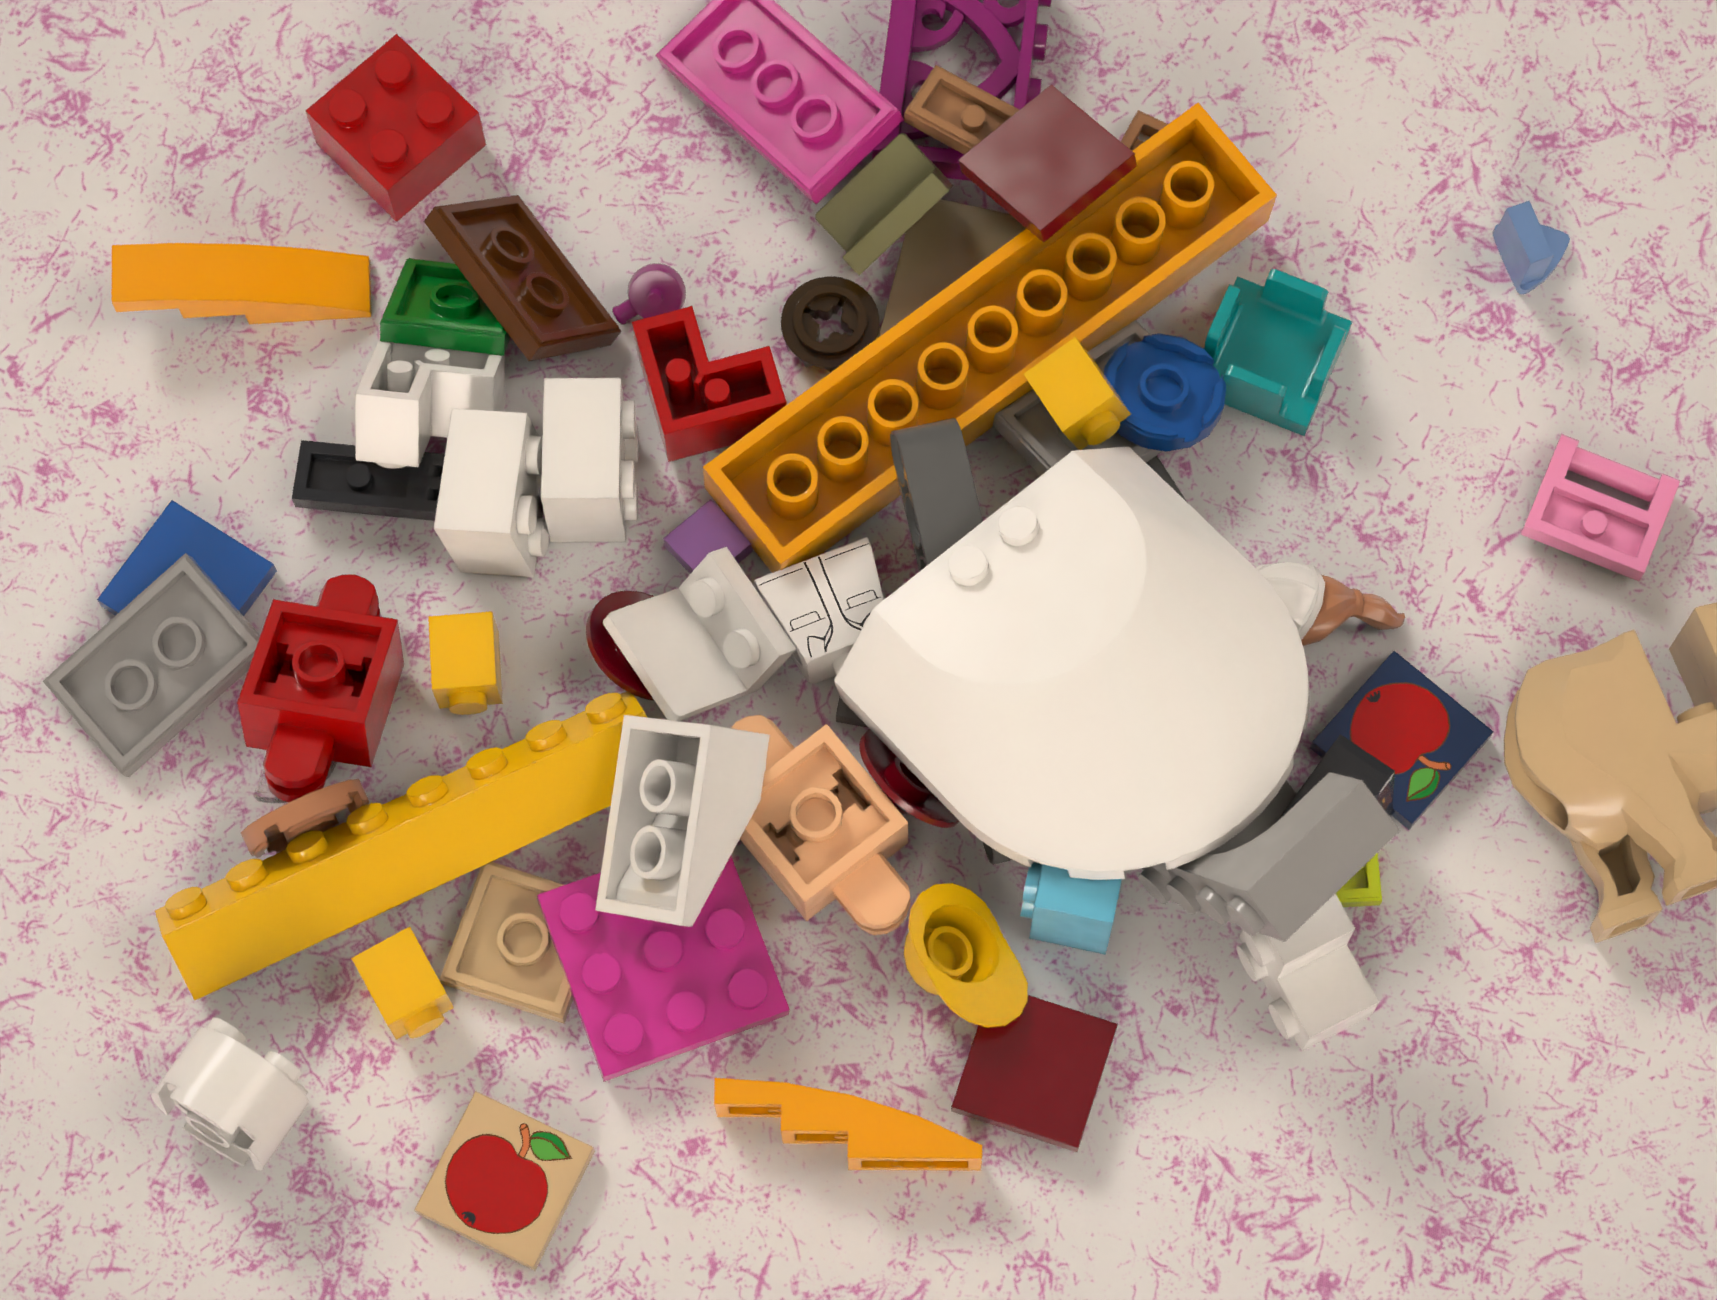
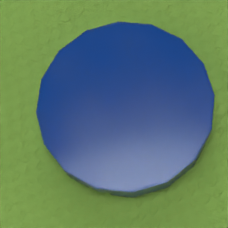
(1177, 402)

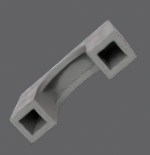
(1283, 869)

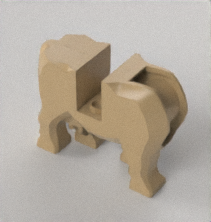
(1617, 773)

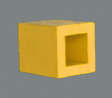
(1078, 395)
(465, 662)
(403, 985)

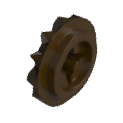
(821, 300)

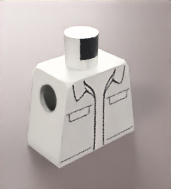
(824, 605)

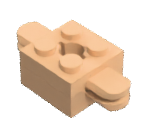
(827, 830)

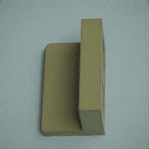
(882, 202)

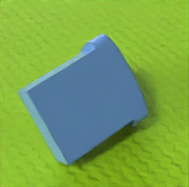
(1527, 247)

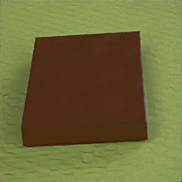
(522, 277)

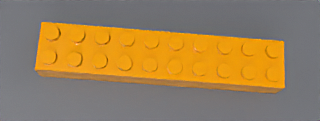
(963, 353)

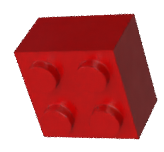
(396, 127)

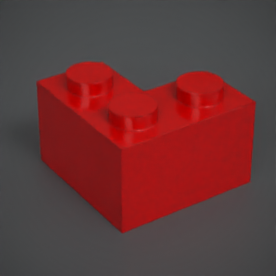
(697, 400)

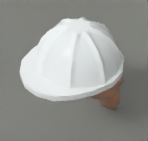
(1323, 603)

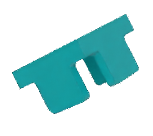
(1276, 348)

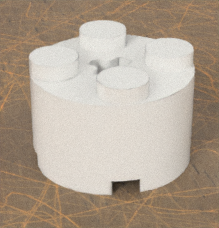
(233, 1094)

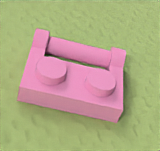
(1595, 523)

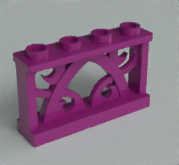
(991, 23)

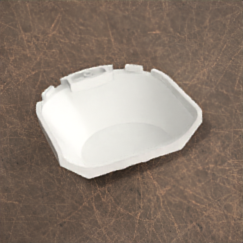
(1088, 675)

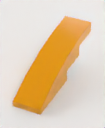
(241, 279)
(874, 1132)

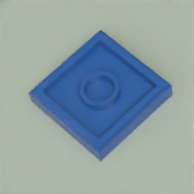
(177, 531)

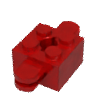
(320, 685)

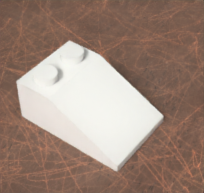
(676, 815)

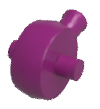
(652, 292)

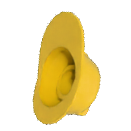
(963, 956)

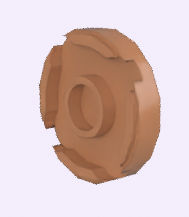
(306, 814)

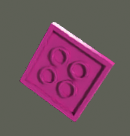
(658, 985)

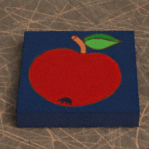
(1411, 730)

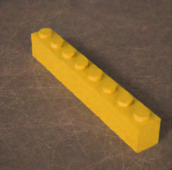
(396, 848)

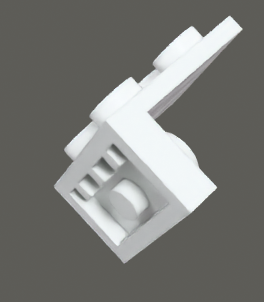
(702, 639)

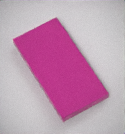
(780, 91)

